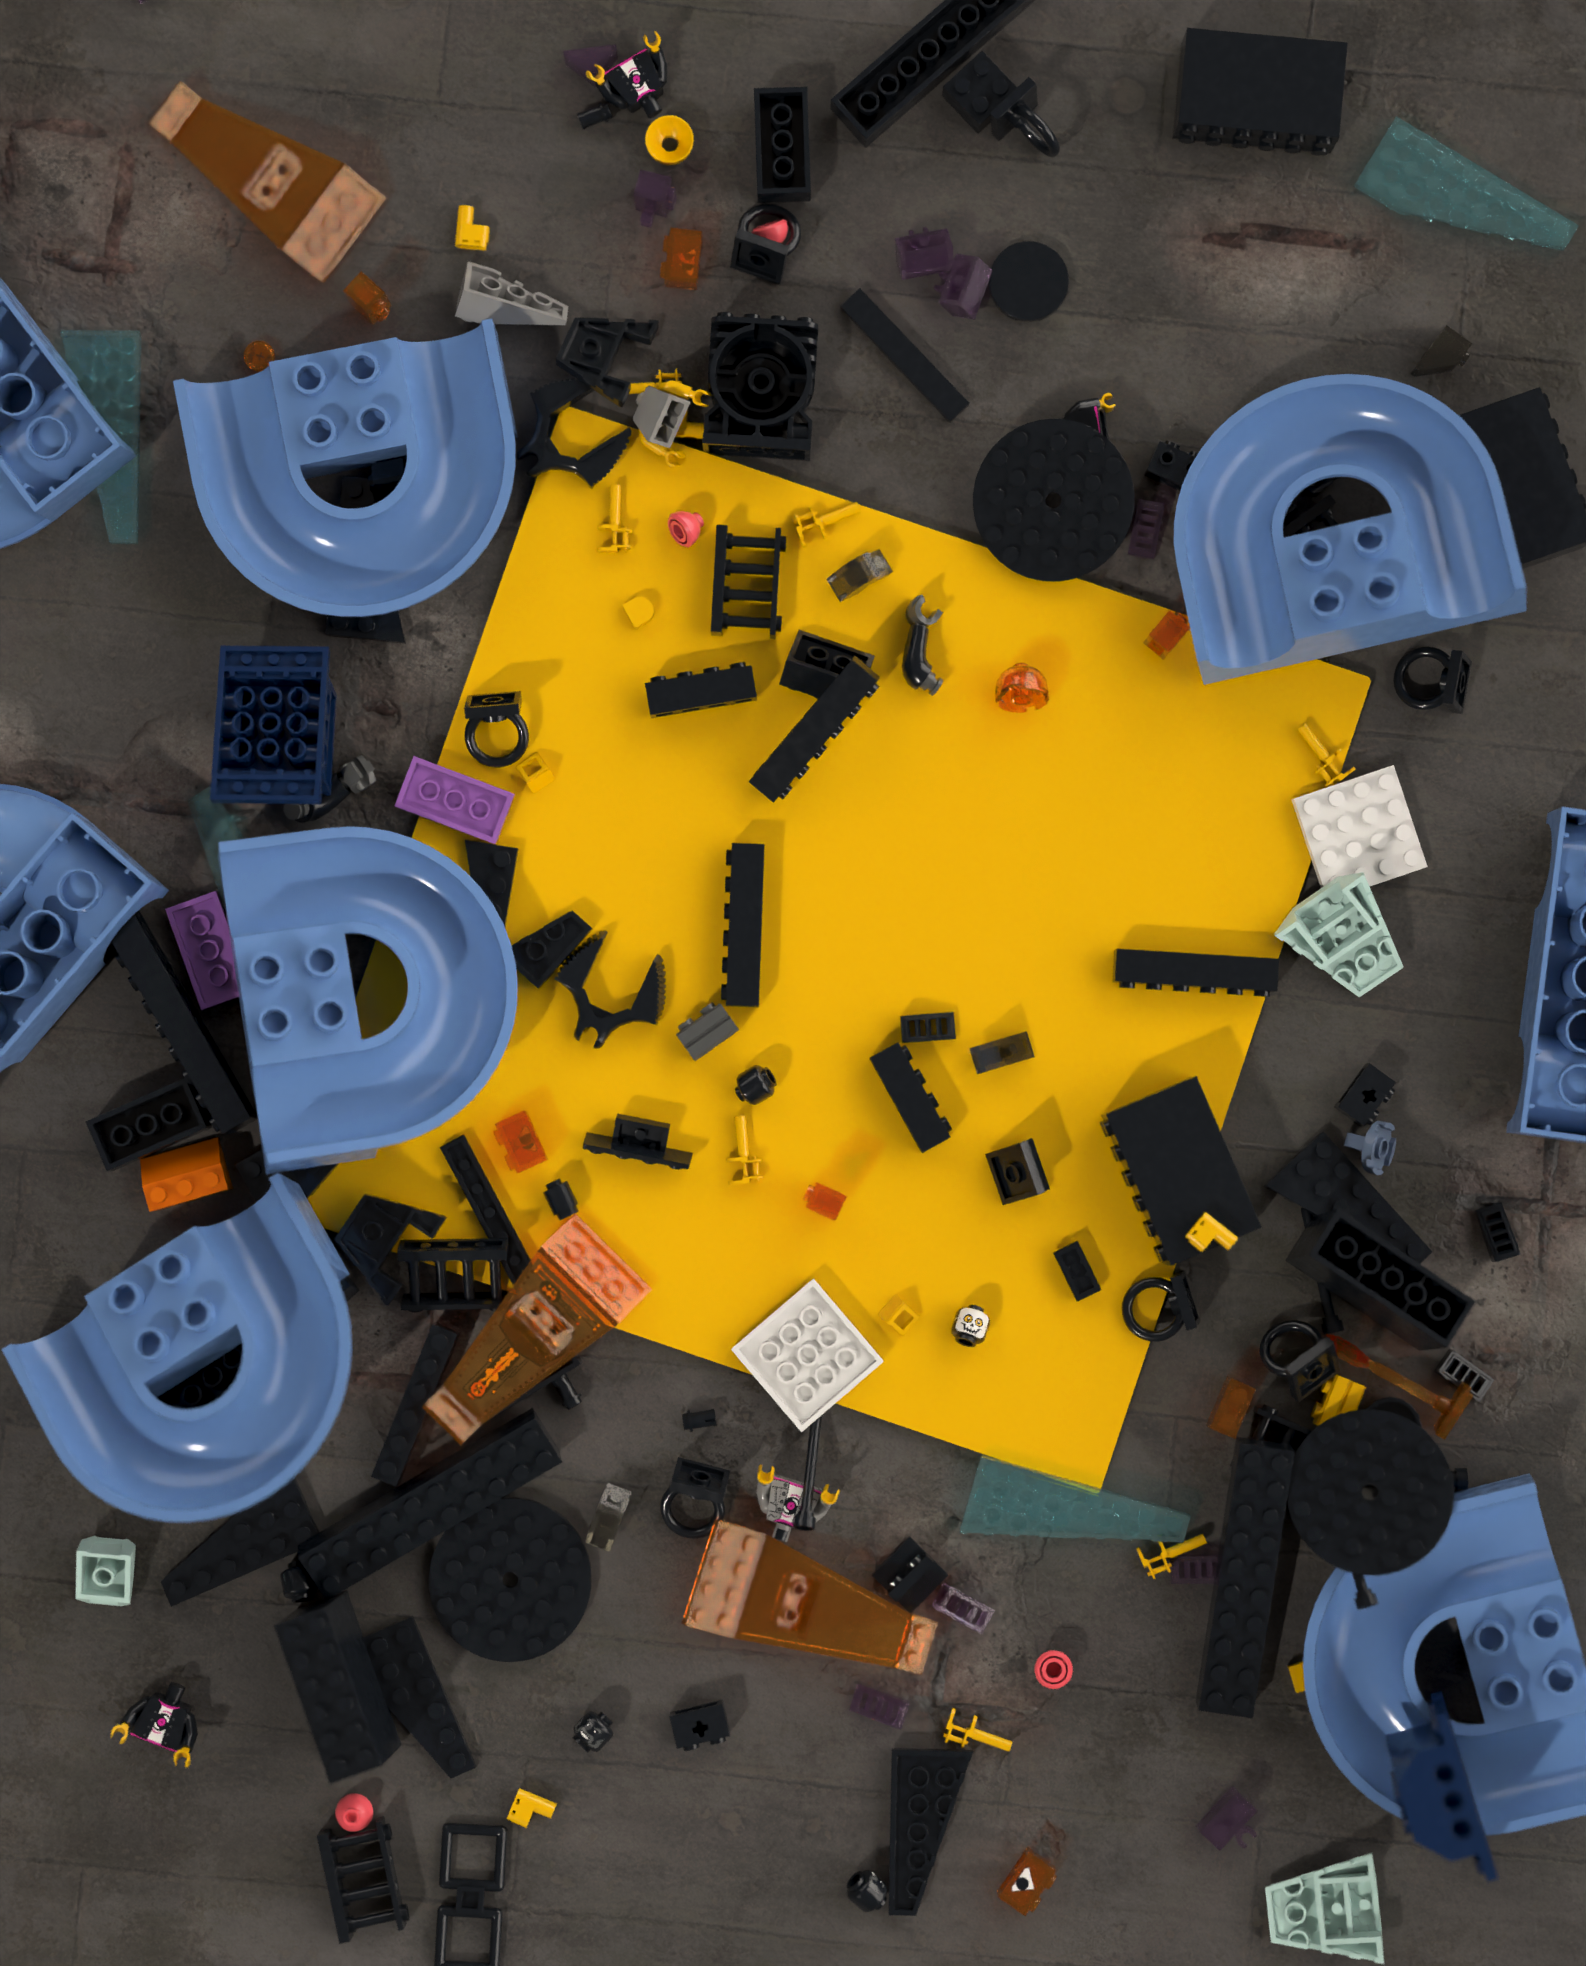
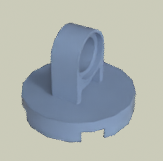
(1376, 1147)

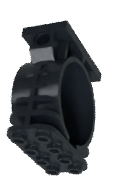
(737, 337)

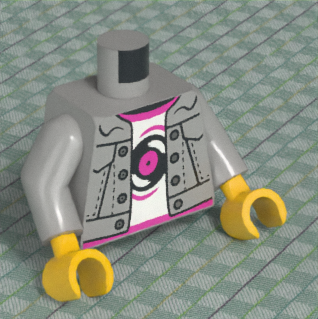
(782, 1499)

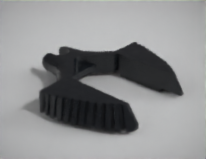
(548, 403)
(646, 1008)

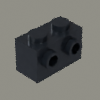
(1170, 464)

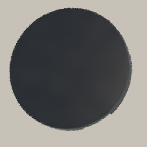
(1028, 281)

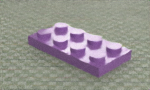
(454, 800)
(205, 948)

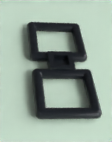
(470, 1892)

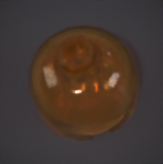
(1021, 688)

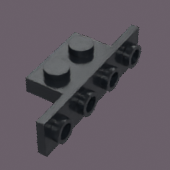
(639, 1140)

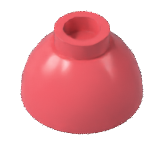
(773, 230)
(685, 527)
(1053, 1669)
(354, 1812)

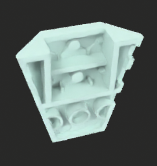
(1343, 934)
(1329, 1910)

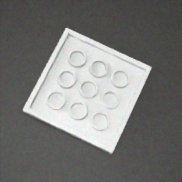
(1360, 829)
(807, 1355)

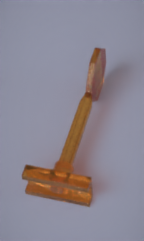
(1449, 1408)

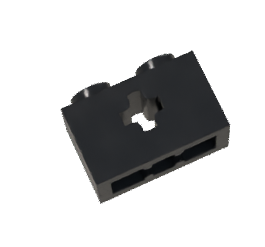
(1352, 1103)
(710, 1714)

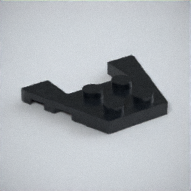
(593, 347)
(373, 1233)

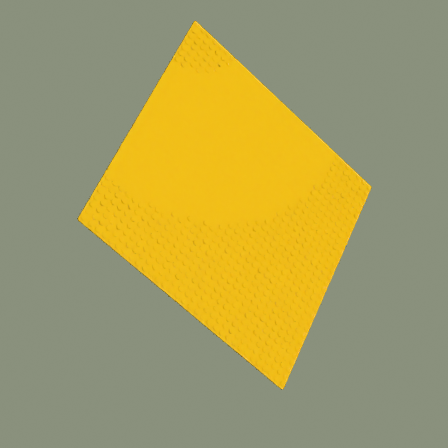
(907, 873)

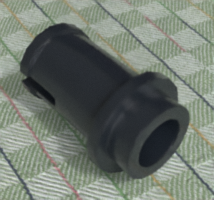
(595, 115)
(567, 1392)
(698, 1419)

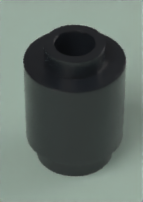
(561, 1199)

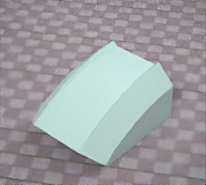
(105, 1571)

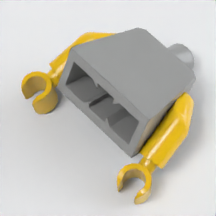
(661, 414)

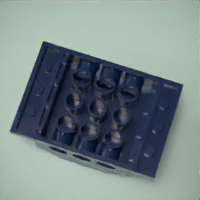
(273, 725)
(1436, 1791)

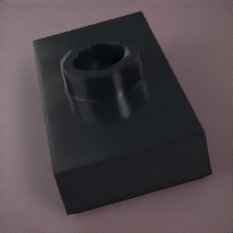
(1077, 1271)

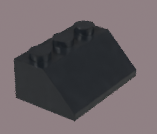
(816, 663)

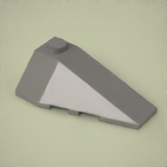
(489, 296)

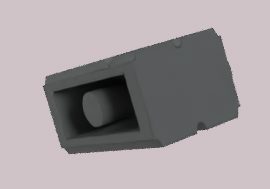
(707, 1031)

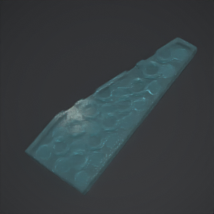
(1436, 183)

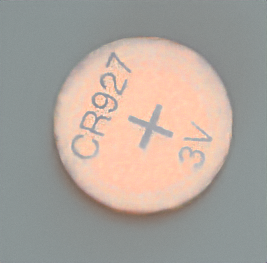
(258, 355)

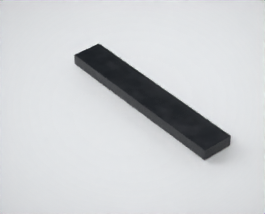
(904, 355)
(485, 1203)

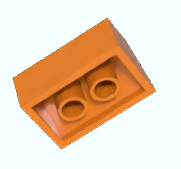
(184, 1175)

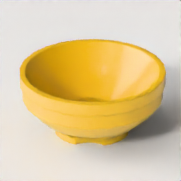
(669, 127)

